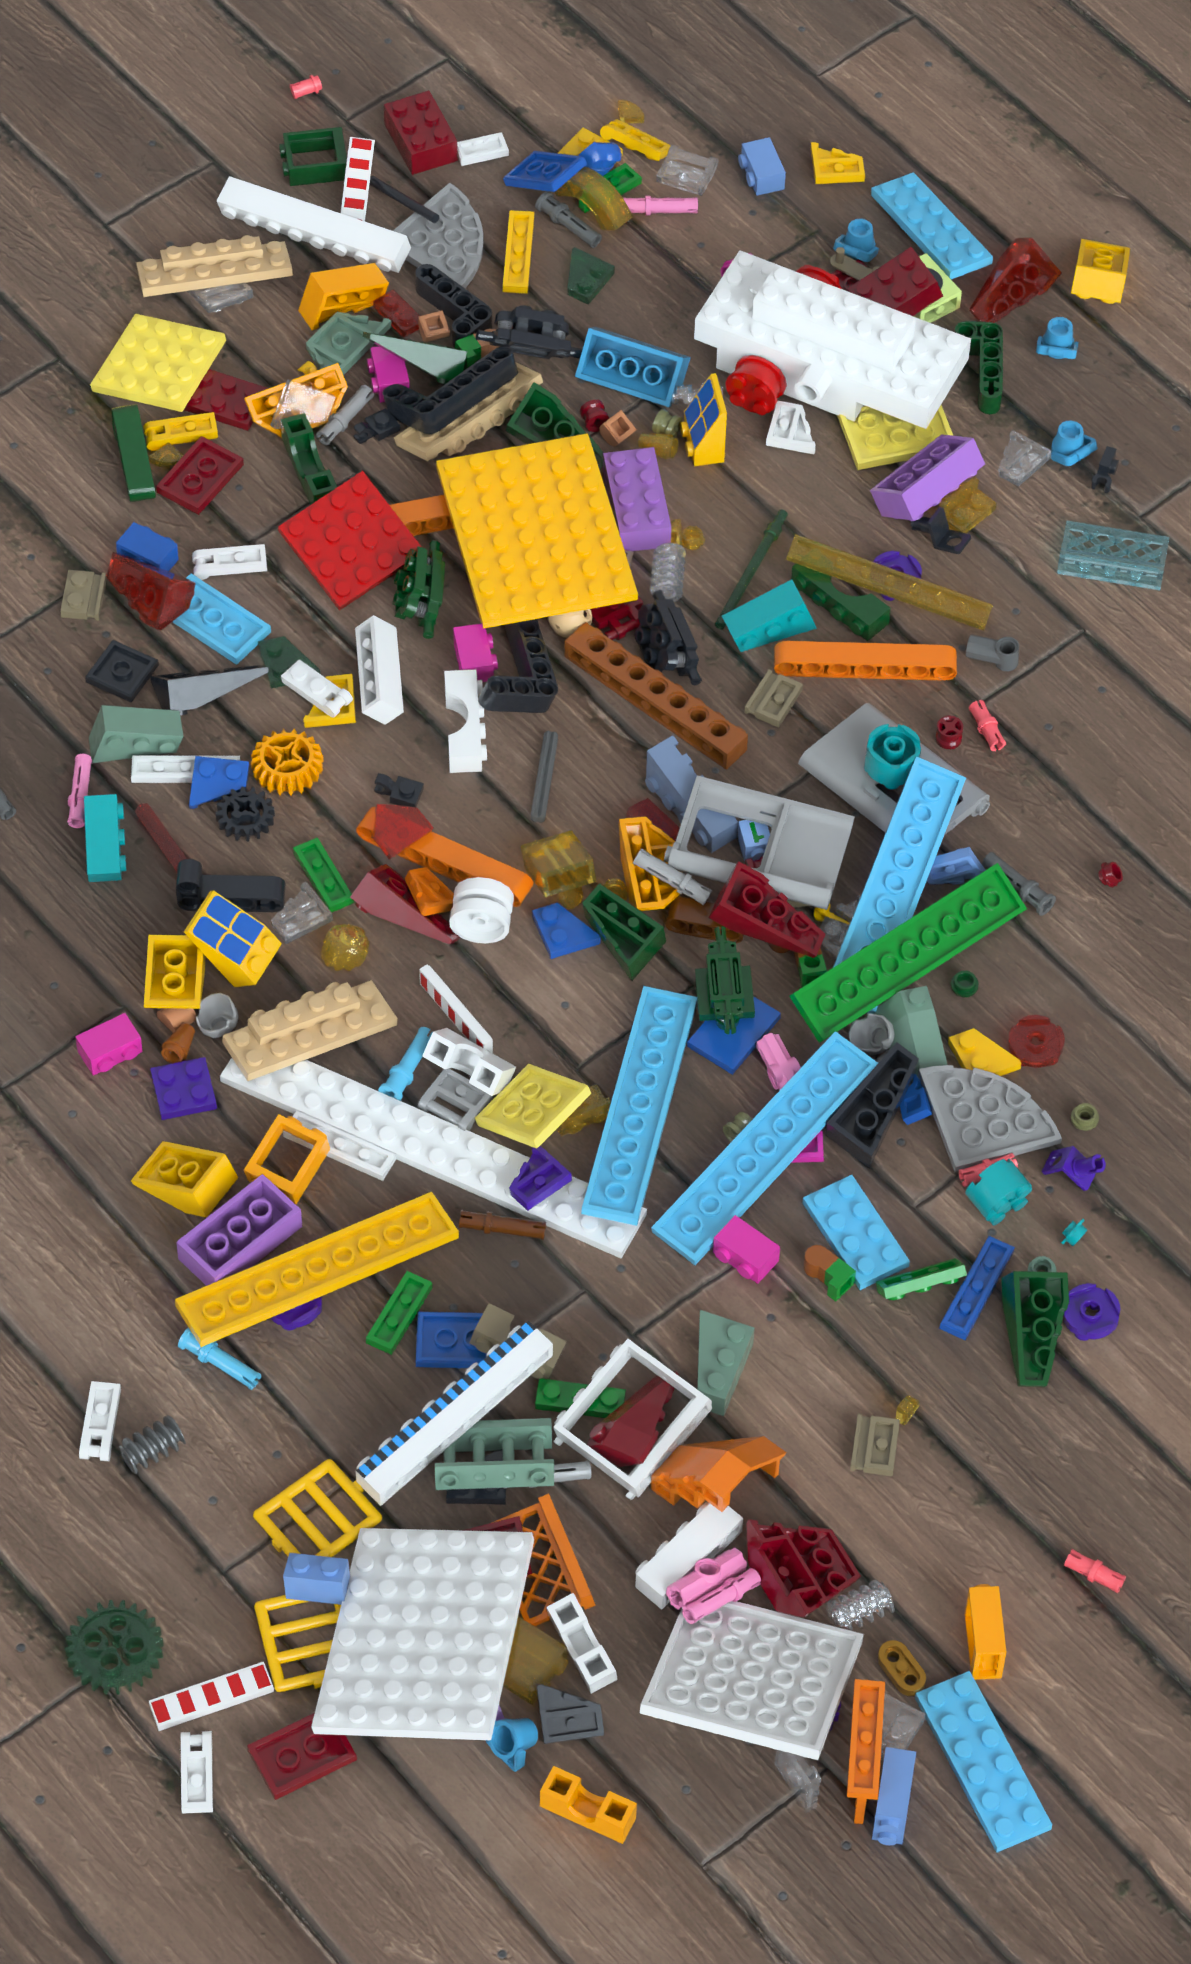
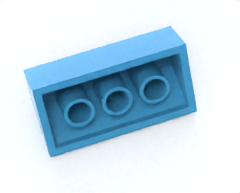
(631, 366)

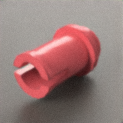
(306, 87)

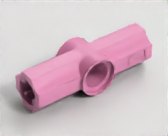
(777, 1059)
(706, 1577)

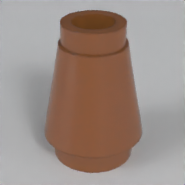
(178, 1044)

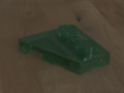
(587, 275)
(279, 656)

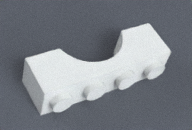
(465, 745)

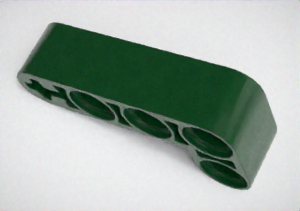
(988, 346)
(133, 452)

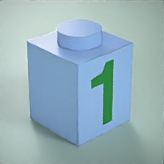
(752, 839)

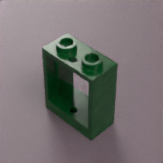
(309, 142)

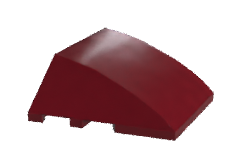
(798, 1565)

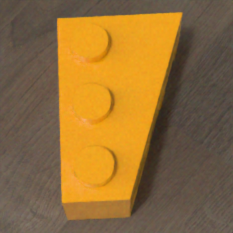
(341, 291)

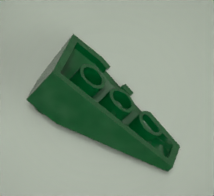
(544, 418)
(1033, 1318)

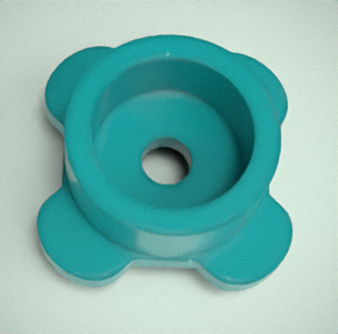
(1074, 1232)

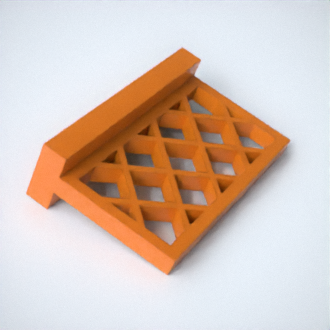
(565, 1560)
(865, 1744)

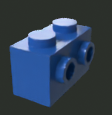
(148, 547)

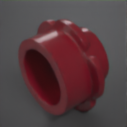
(1110, 874)

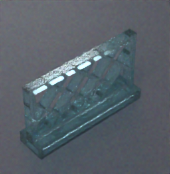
(1113, 566)

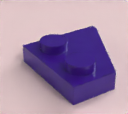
(538, 1179)

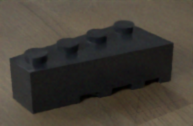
(870, 1109)

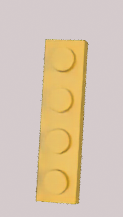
(518, 251)

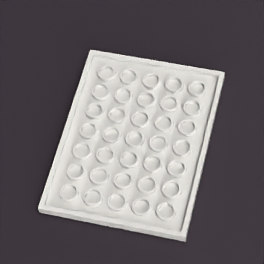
(424, 1634)

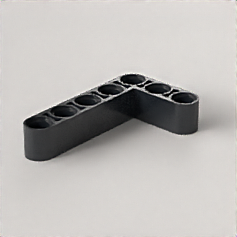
(455, 397)
(536, 682)

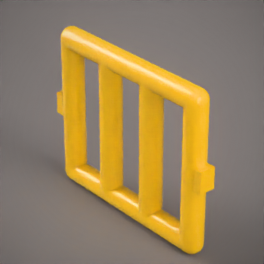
(307, 1483)
(277, 1658)

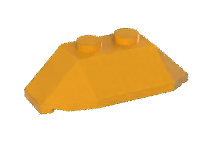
(264, 404)
(644, 889)

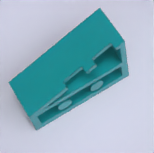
(769, 618)
(104, 838)

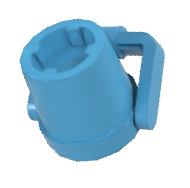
(858, 241)
(1058, 340)
(1071, 444)
(511, 1740)

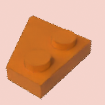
(429, 892)

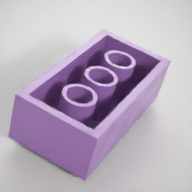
(927, 477)
(637, 498)
(240, 1232)

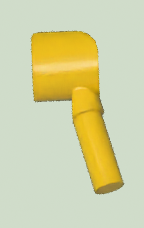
(307, 368)
(820, 914)

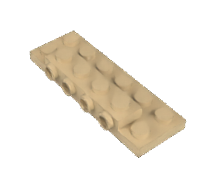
(213, 265)
(474, 422)
(308, 1027)

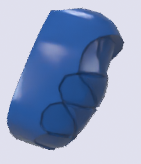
(601, 156)

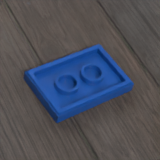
(544, 171)
(732, 1049)
(445, 1340)

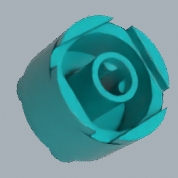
(891, 754)
(999, 1190)

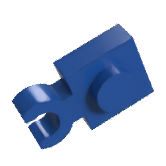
(915, 1103)

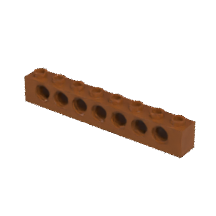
(656, 695)

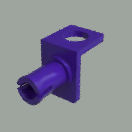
(1075, 1166)

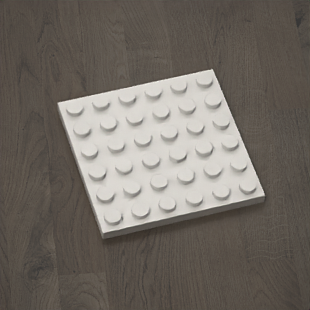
(754, 1677)

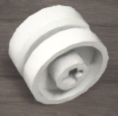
(481, 910)

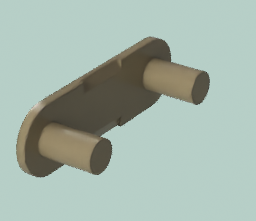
(849, 266)

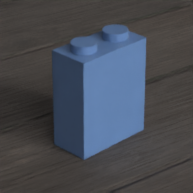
(894, 1796)

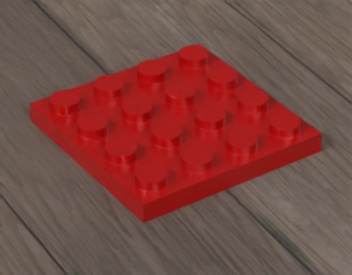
(349, 540)

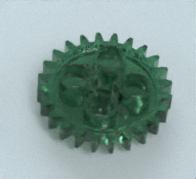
(91, 1660)

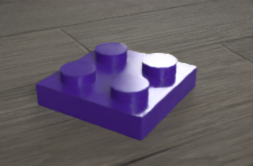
(183, 1088)

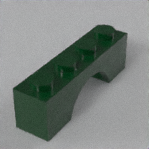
(303, 453)
(862, 614)

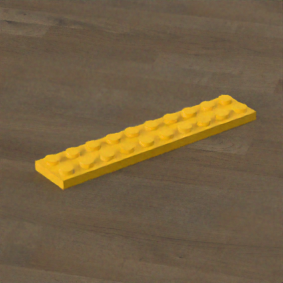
(316, 1269)

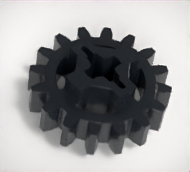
(245, 814)

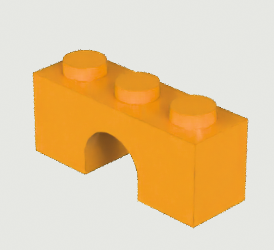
(605, 1815)

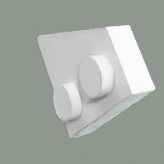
(790, 429)

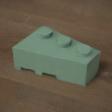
(134, 731)
(721, 1357)

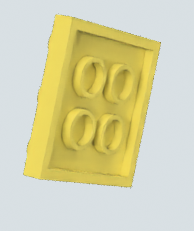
(532, 1106)

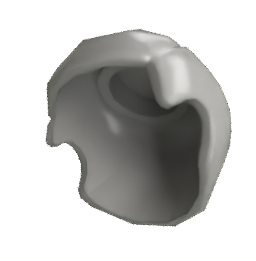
(217, 1015)
(872, 1034)

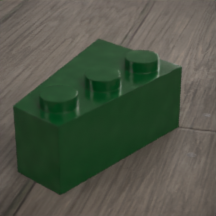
(623, 929)

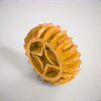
(290, 770)

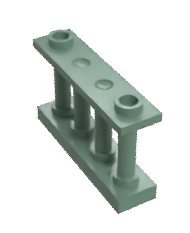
(498, 1435)

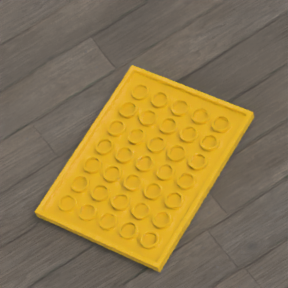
(536, 531)

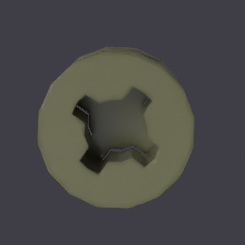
(666, 423)
(733, 1128)

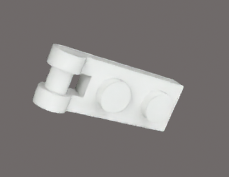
(229, 560)
(316, 688)
(100, 1420)
(196, 1773)

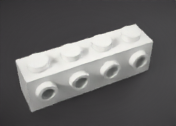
(379, 670)
(694, 1540)

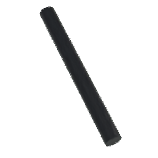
(403, 199)

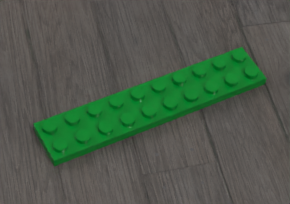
(907, 952)

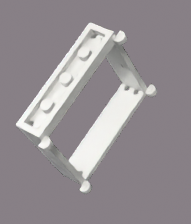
(673, 1436)

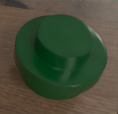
(964, 984)

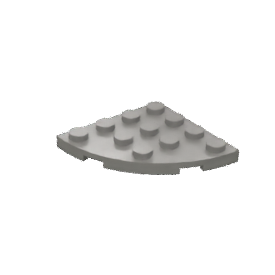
(451, 243)
(984, 1115)

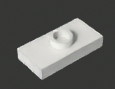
(482, 149)

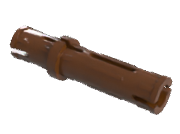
(502, 1224)

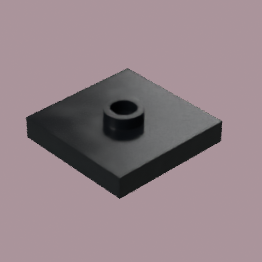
(122, 671)

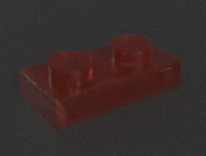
(402, 315)

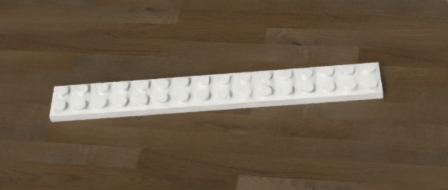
(429, 1146)

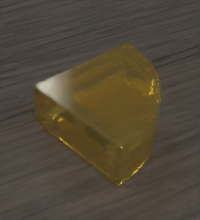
(630, 112)
(165, 456)
(676, 531)
(906, 1409)

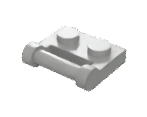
(458, 1092)

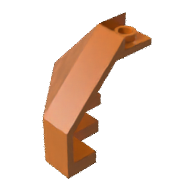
(713, 1469)

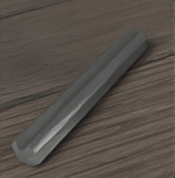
(544, 776)

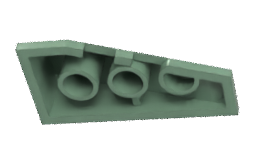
(915, 1025)

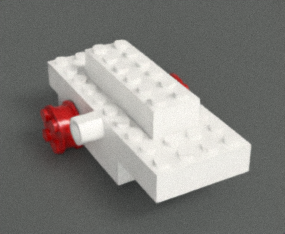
(824, 345)

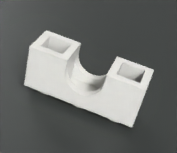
(454, 1051)
(581, 1643)

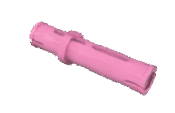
(662, 205)
(79, 790)
(730, 1590)

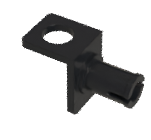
(940, 533)

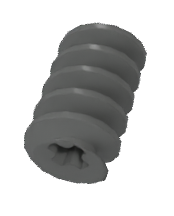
(151, 1443)

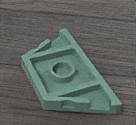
(342, 340)

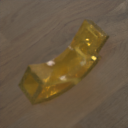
(599, 196)

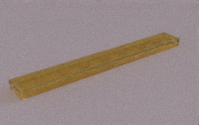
(889, 582)

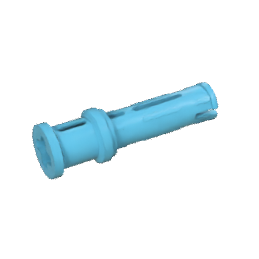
(402, 1073)
(220, 1359)

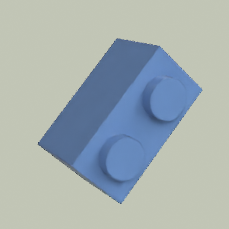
(762, 166)
(316, 1578)

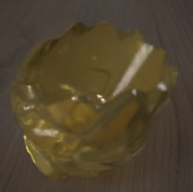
(344, 947)

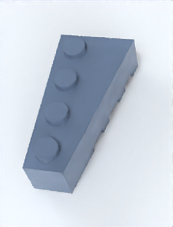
(672, 780)

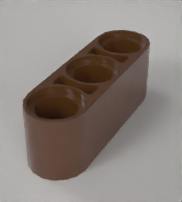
(691, 918)

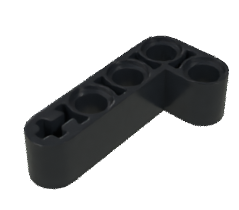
(456, 302)
(244, 891)

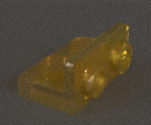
(967, 506)
(592, 1110)

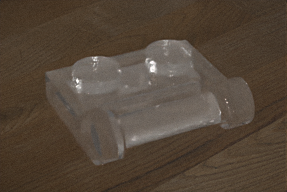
(685, 176)

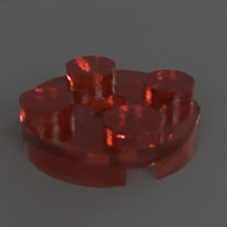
(1036, 1055)

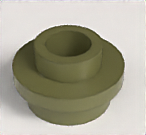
(1084, 1110)

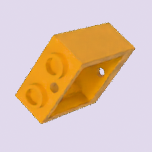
(296, 1188)
(985, 1632)

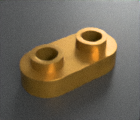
(903, 1669)

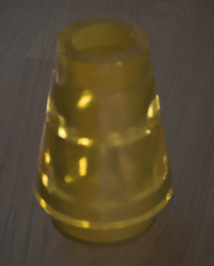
(664, 444)

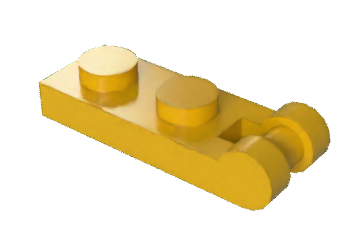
(635, 139)
(180, 430)

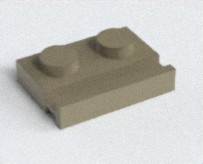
(83, 595)
(773, 698)
(875, 1445)

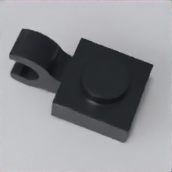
(376, 425)
(1107, 466)
(402, 792)

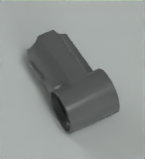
(1001, 652)

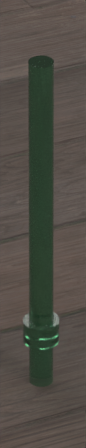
(771, 534)

